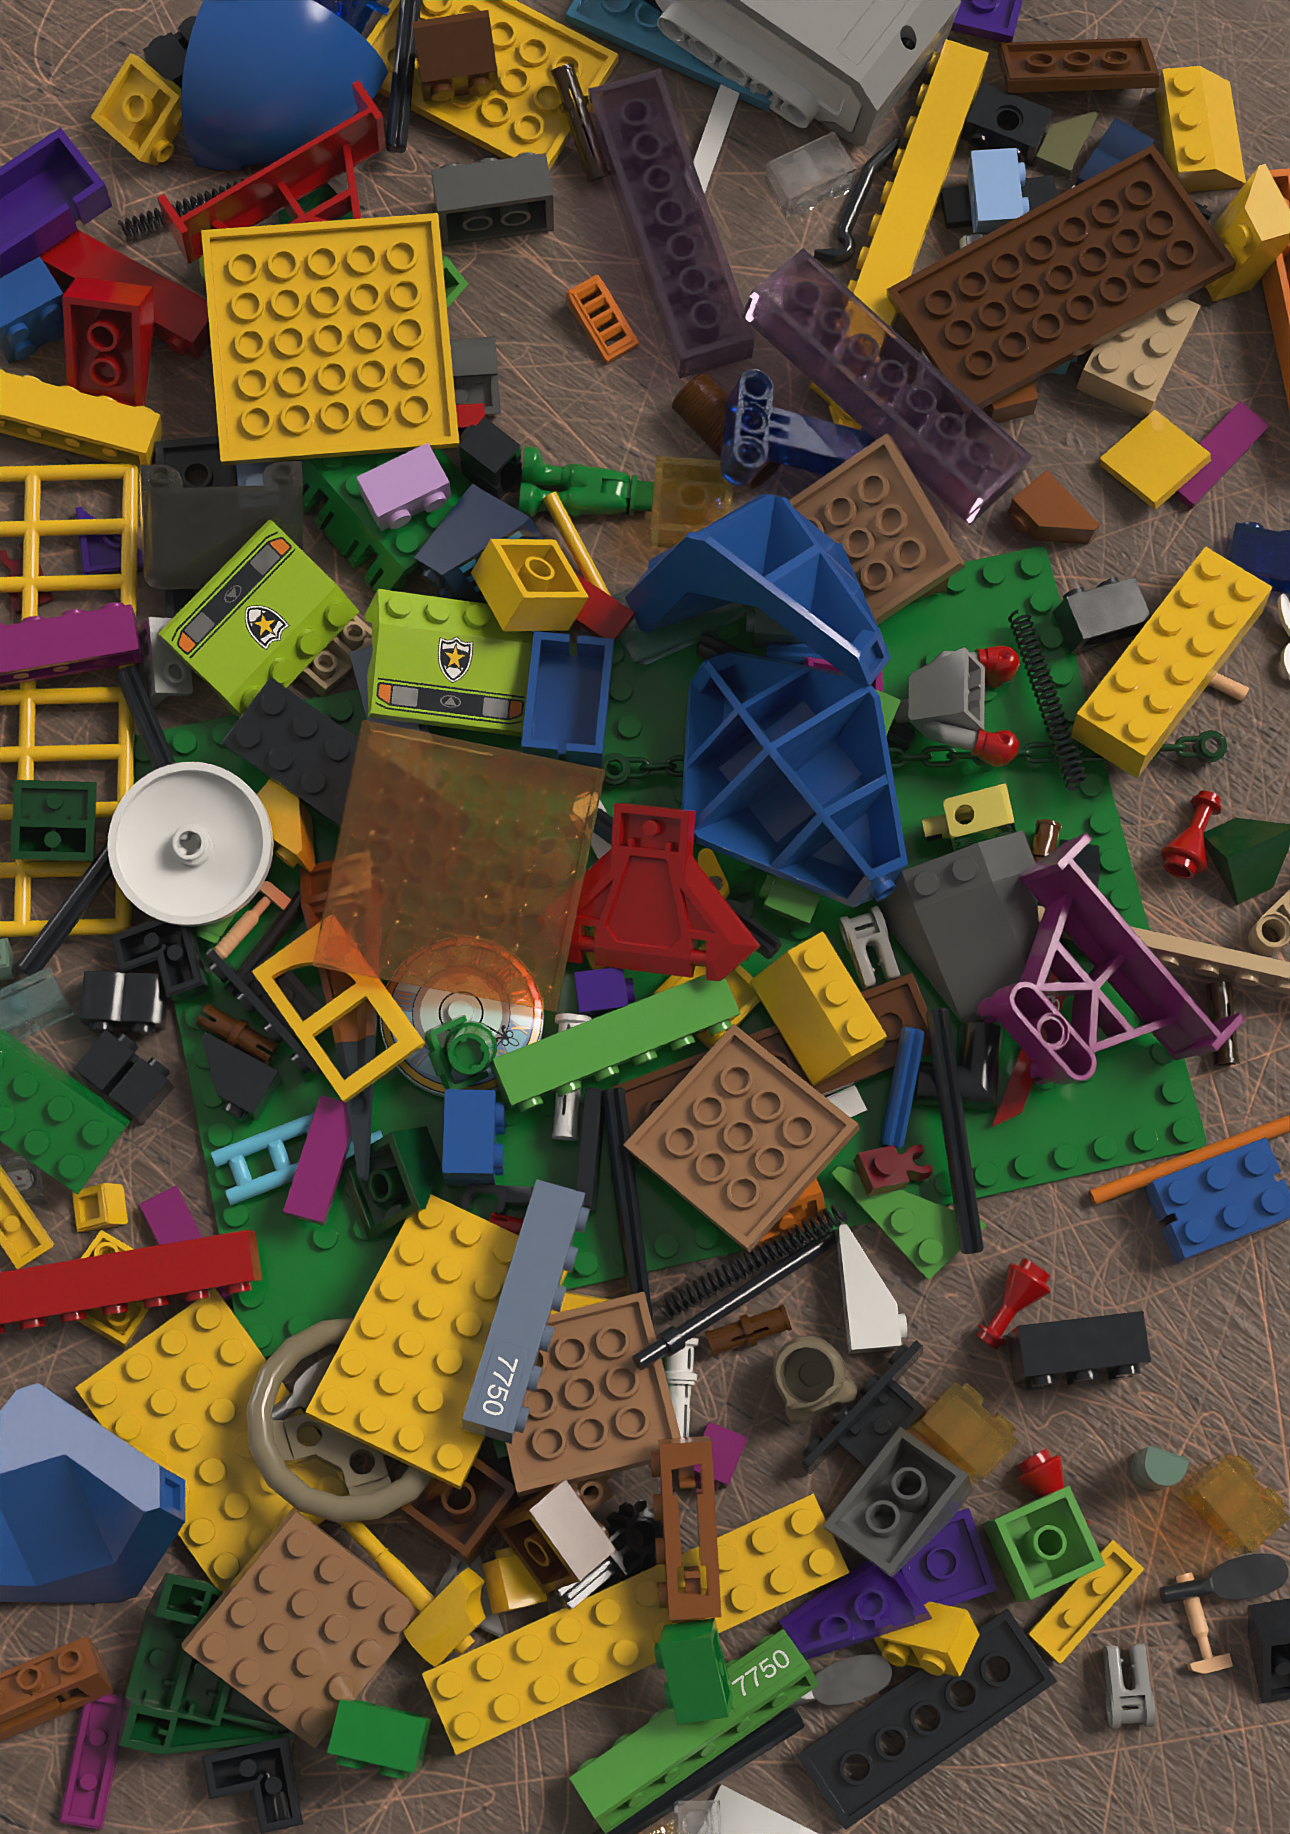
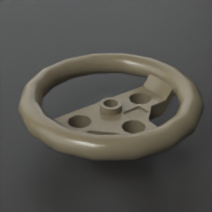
(276, 1443)

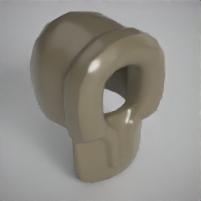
(811, 1378)

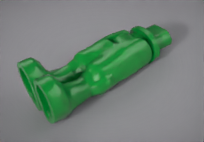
(588, 488)

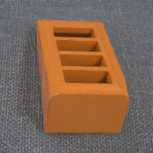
(596, 288)

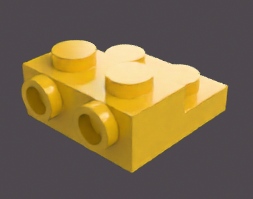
(141, 111)

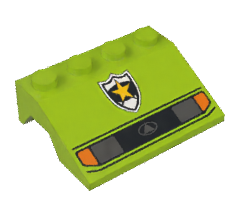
(259, 619)
(446, 664)

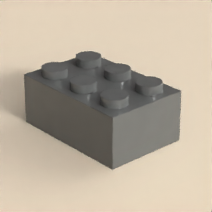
(493, 198)

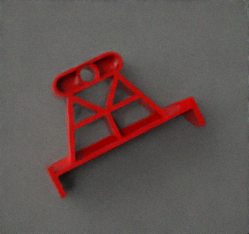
(288, 181)

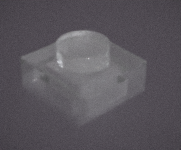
(697, 1817)

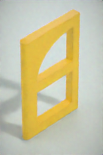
(300, 954)

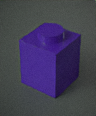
(602, 991)

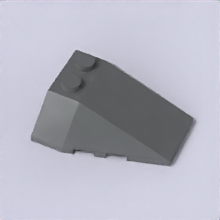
(967, 920)

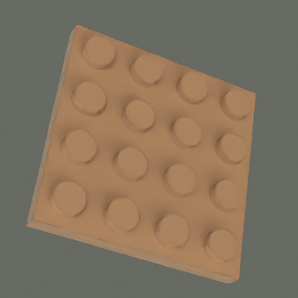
(884, 526)
(741, 1137)
(592, 1401)
(302, 1627)

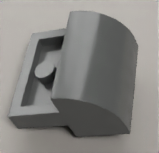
(476, 372)

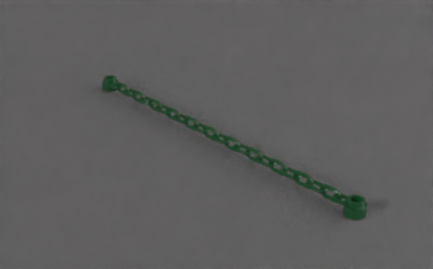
(1198, 747)

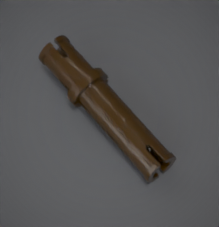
(566, 79)

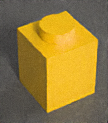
(510, 1583)

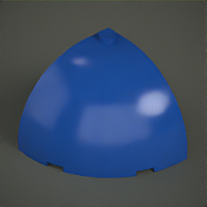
(269, 79)

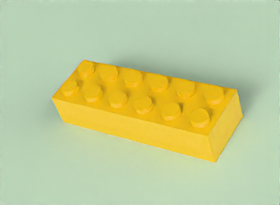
(1170, 662)

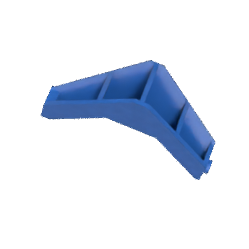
(771, 561)
(793, 775)
(78, 1506)

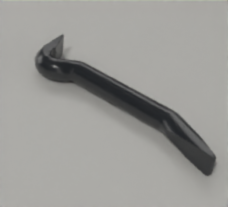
(855, 205)

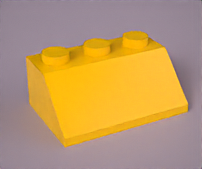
(1199, 129)
(1253, 231)
(818, 1009)

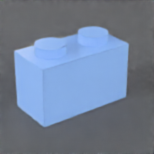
(995, 188)

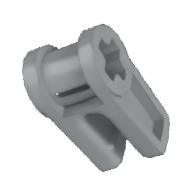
(873, 936)
(1118, 1696)

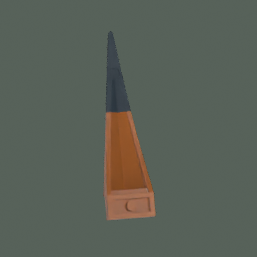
(352, 1033)

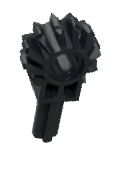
(628, 1555)

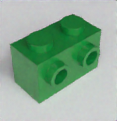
(694, 1671)

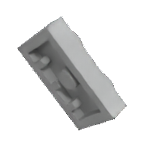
(161, 667)

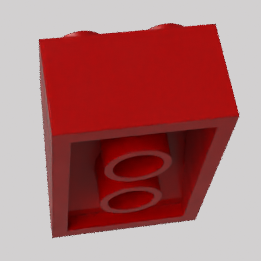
(108, 338)

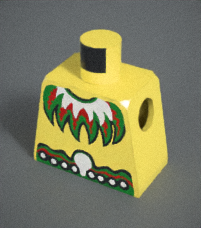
(989, 816)

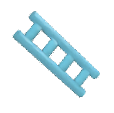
(273, 1140)

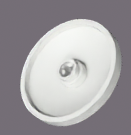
(190, 844)

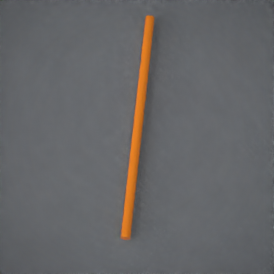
(1144, 1177)

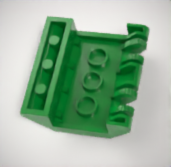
(352, 526)

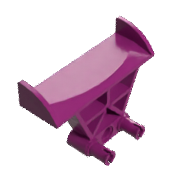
(1118, 956)

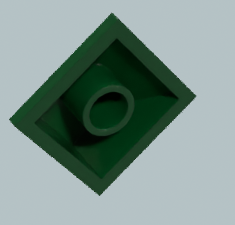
(399, 1179)

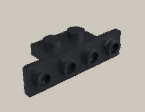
(254, 997)
(875, 1418)

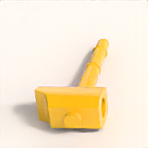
(443, 1620)

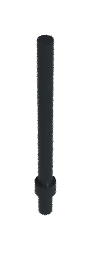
(674, 1339)

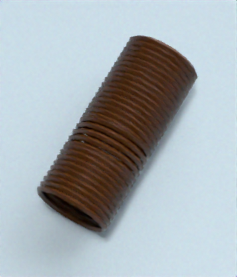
(704, 409)

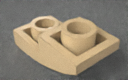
(334, 660)

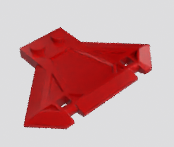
(656, 902)

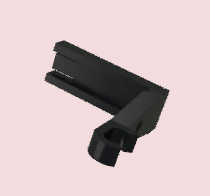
(587, 1170)

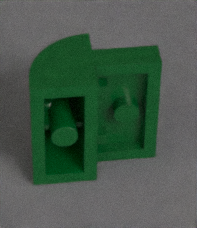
(54, 821)

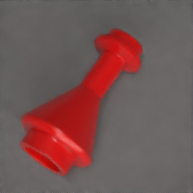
(1186, 852)
(1023, 1287)
(1042, 1473)

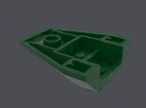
(174, 1699)

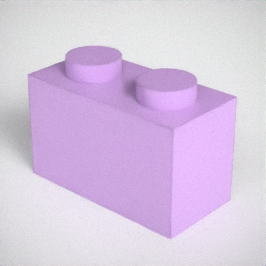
(404, 487)

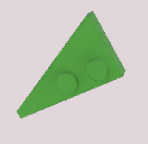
(915, 1225)

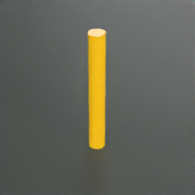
(573, 541)

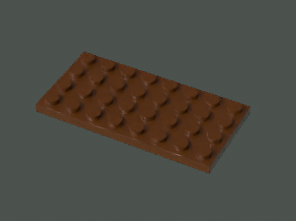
(1061, 278)

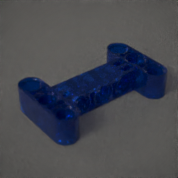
(779, 435)

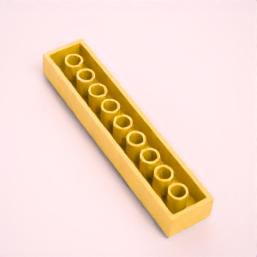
(618, 1627)

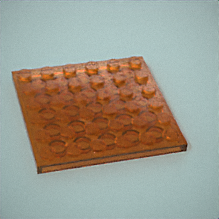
(458, 866)

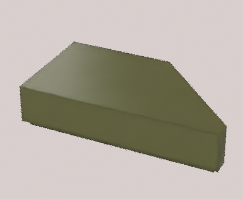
(1065, 143)

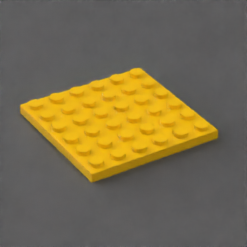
(329, 339)

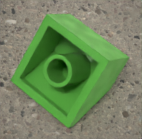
(1043, 1544)

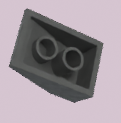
(899, 1503)

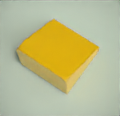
(100, 1207)

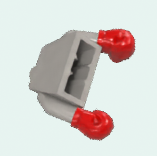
(949, 701)

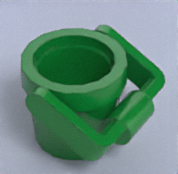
(466, 1049)

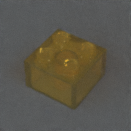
(686, 498)
(967, 1431)
(1235, 1503)

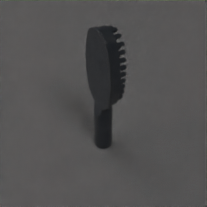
(1234, 1579)

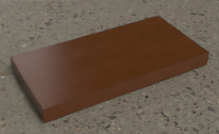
(1078, 65)

